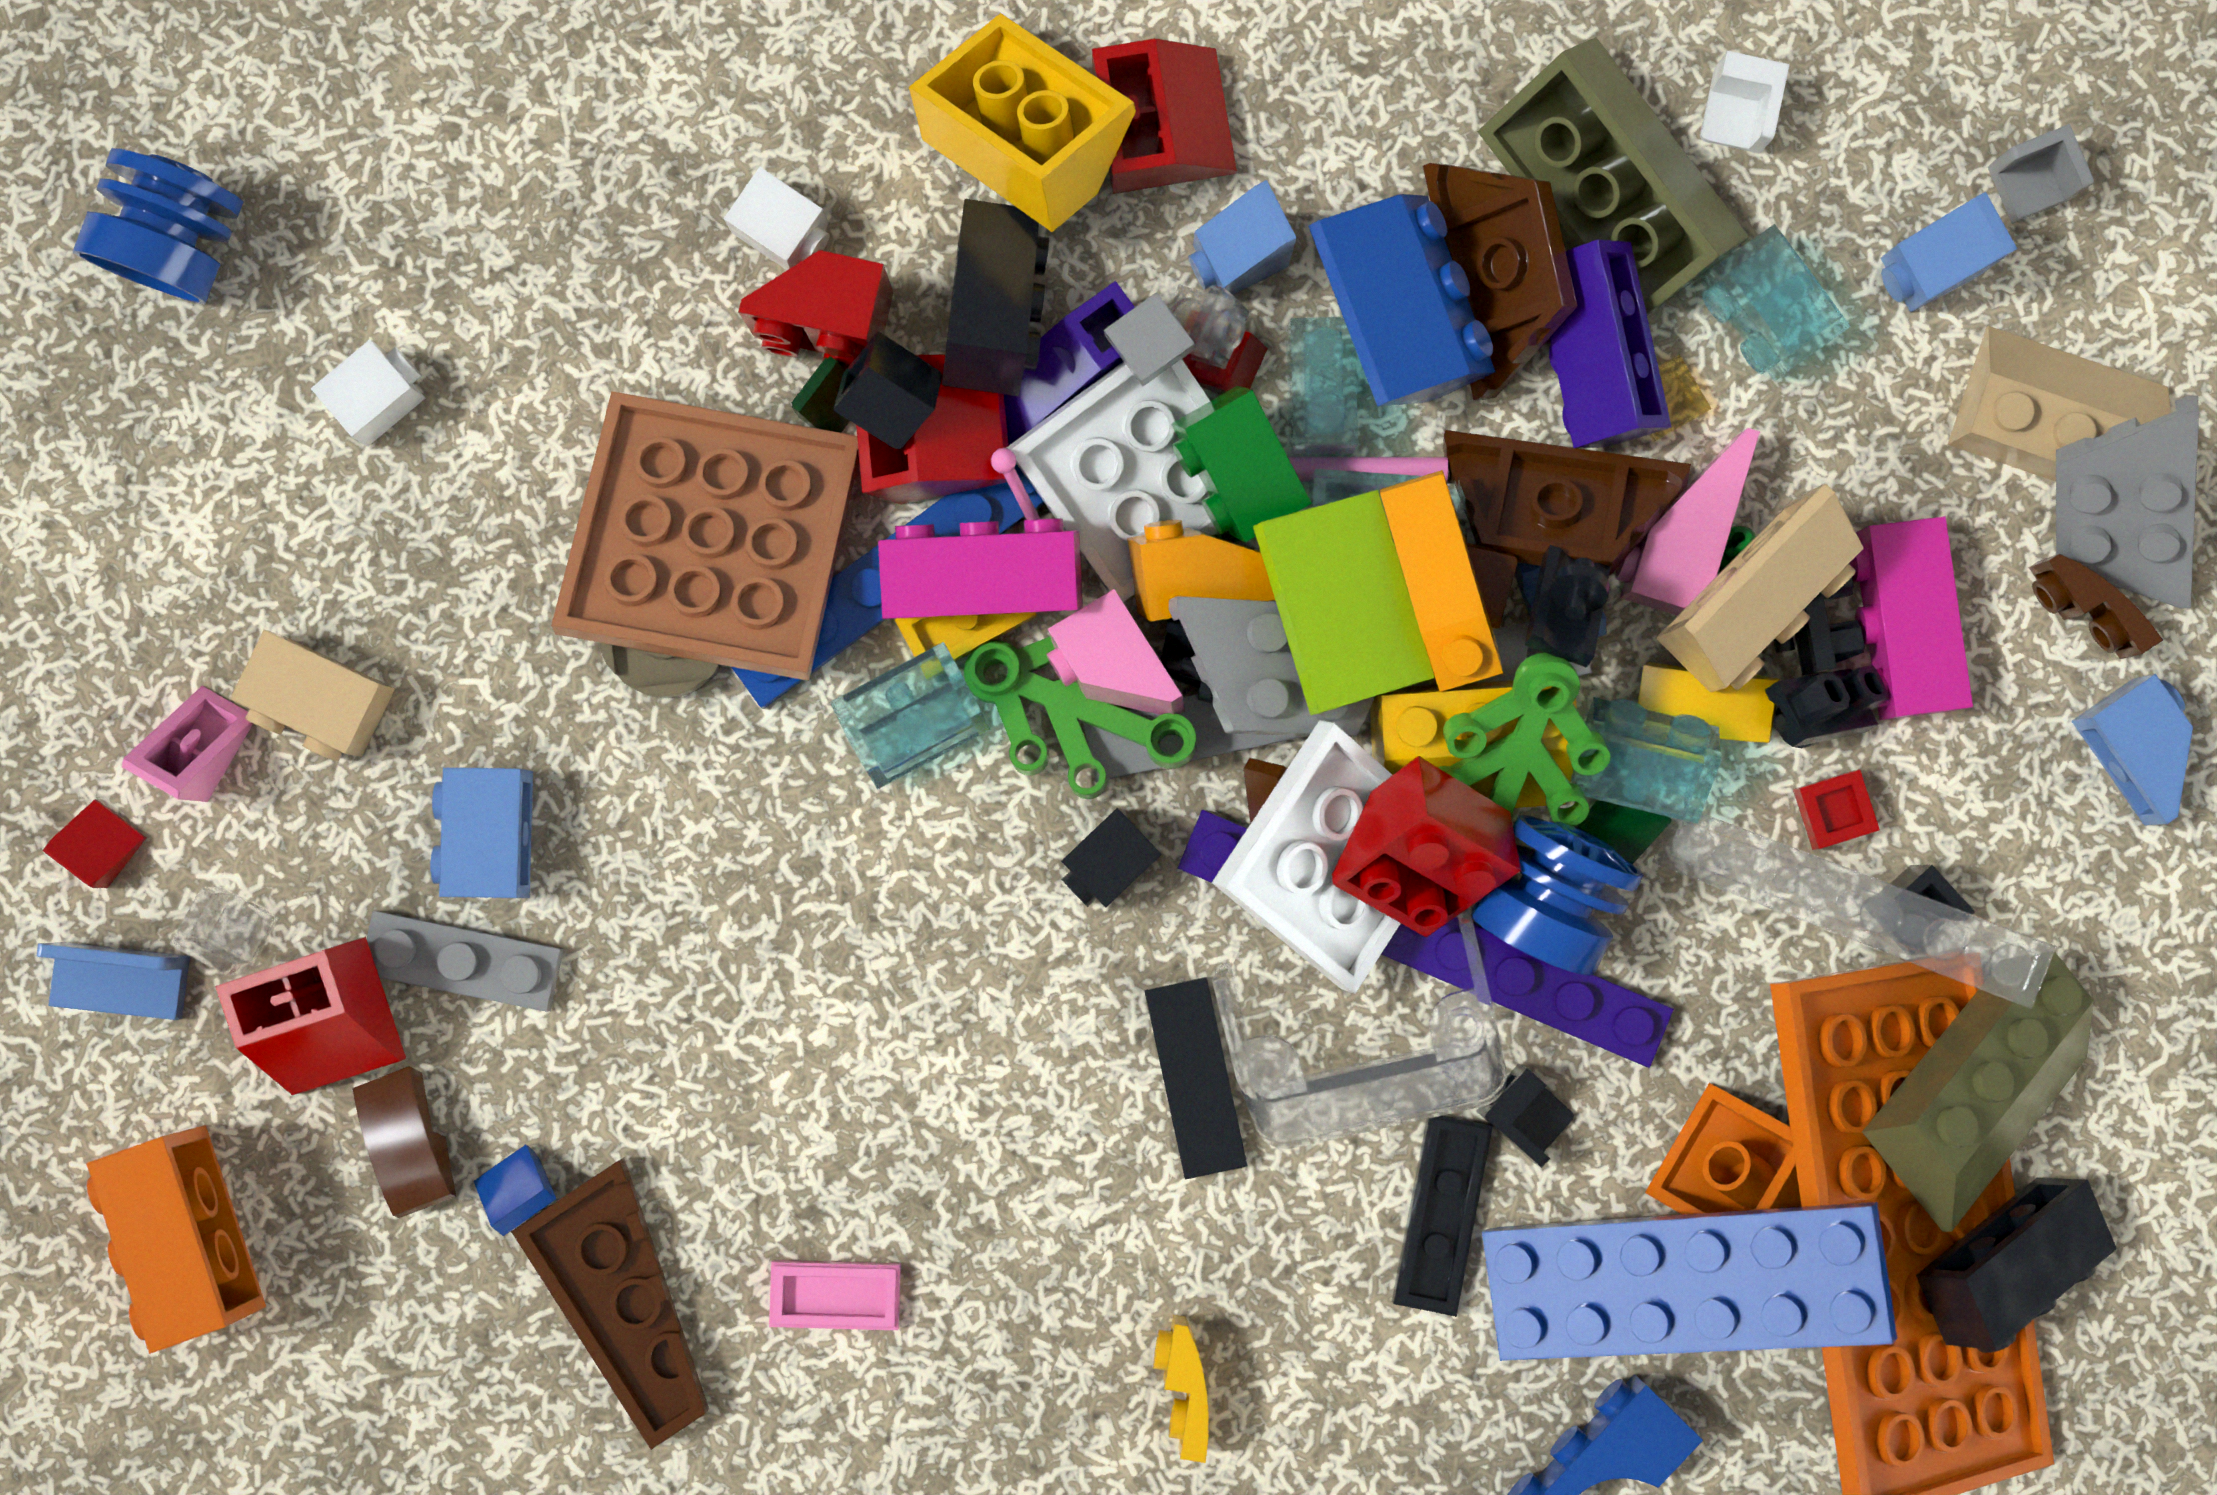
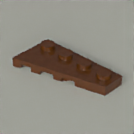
(613, 1292)

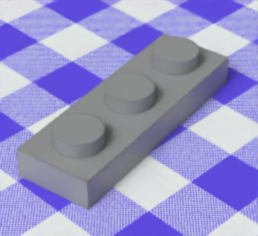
(464, 961)

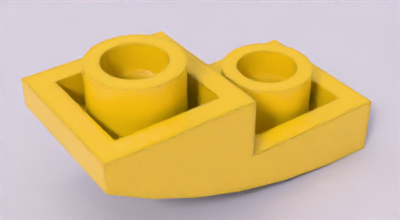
(1738, 713)
(1183, 1372)

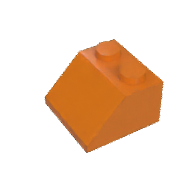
(1728, 1160)

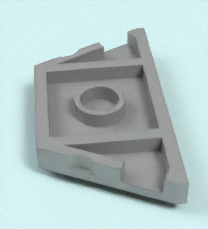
(2132, 504)
(1252, 669)

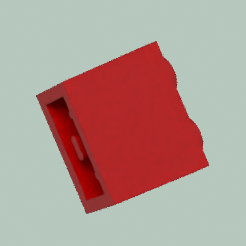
(1179, 114)
(821, 306)
(944, 454)
(1427, 848)
(314, 1018)

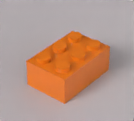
(174, 1238)

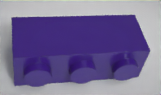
(1607, 351)

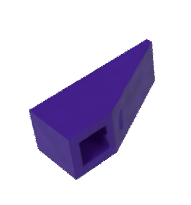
(1068, 362)

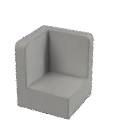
(2040, 173)

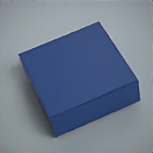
(514, 1190)

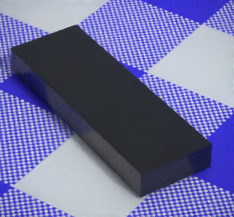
(1195, 1078)
(1442, 1215)

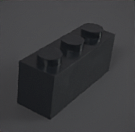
(995, 299)
(2016, 1263)

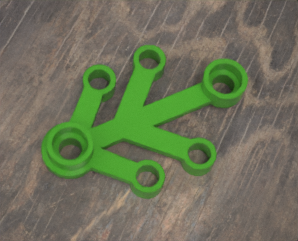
(1064, 709)
(1523, 748)

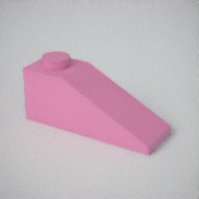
(1689, 539)

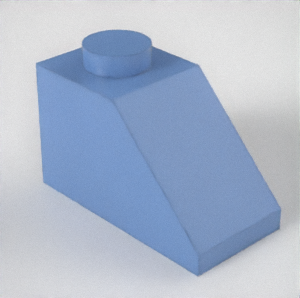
(1243, 242)
(1946, 253)
(2142, 745)

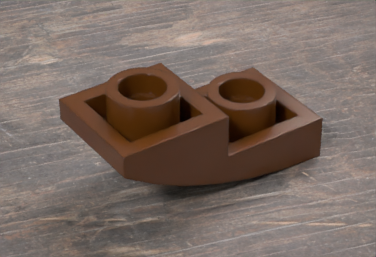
(2075, 590)
(400, 1142)

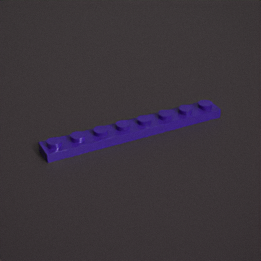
(1556, 997)

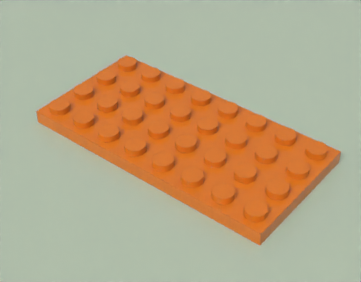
(1914, 1409)

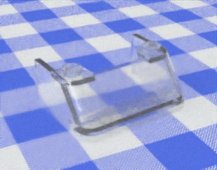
(1298, 1110)

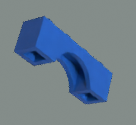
(1627, 1439)

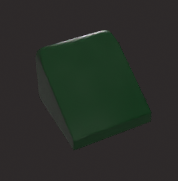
(818, 396)
(1624, 828)

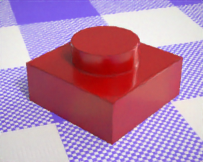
(1836, 809)

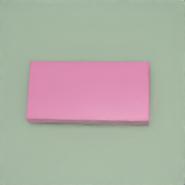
(835, 1295)

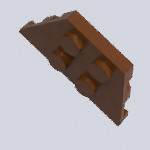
(1514, 259)
(1546, 494)

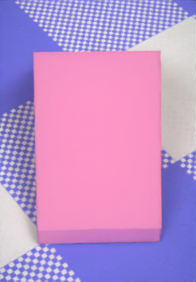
(191, 747)

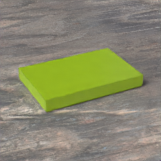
(1343, 602)

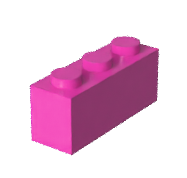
(980, 570)
(1912, 617)

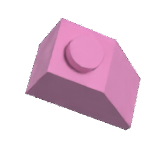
(1112, 659)

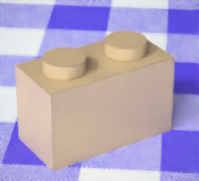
(312, 695)

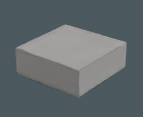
(1149, 339)

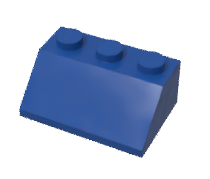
(1403, 299)

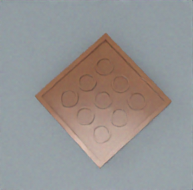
(708, 536)

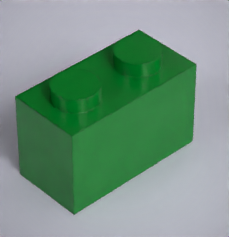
(1238, 463)

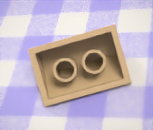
(2038, 399)
(1765, 591)

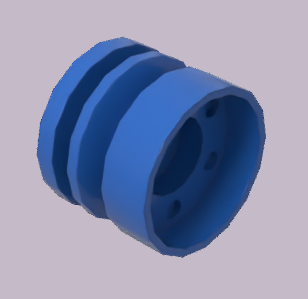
(158, 225)
(1554, 899)

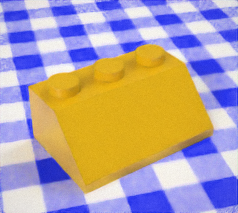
(1023, 120)
(1412, 723)

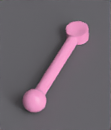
(1004, 461)

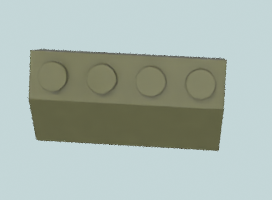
(1614, 170)
(1982, 1092)

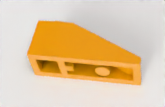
(1192, 564)
(1441, 581)

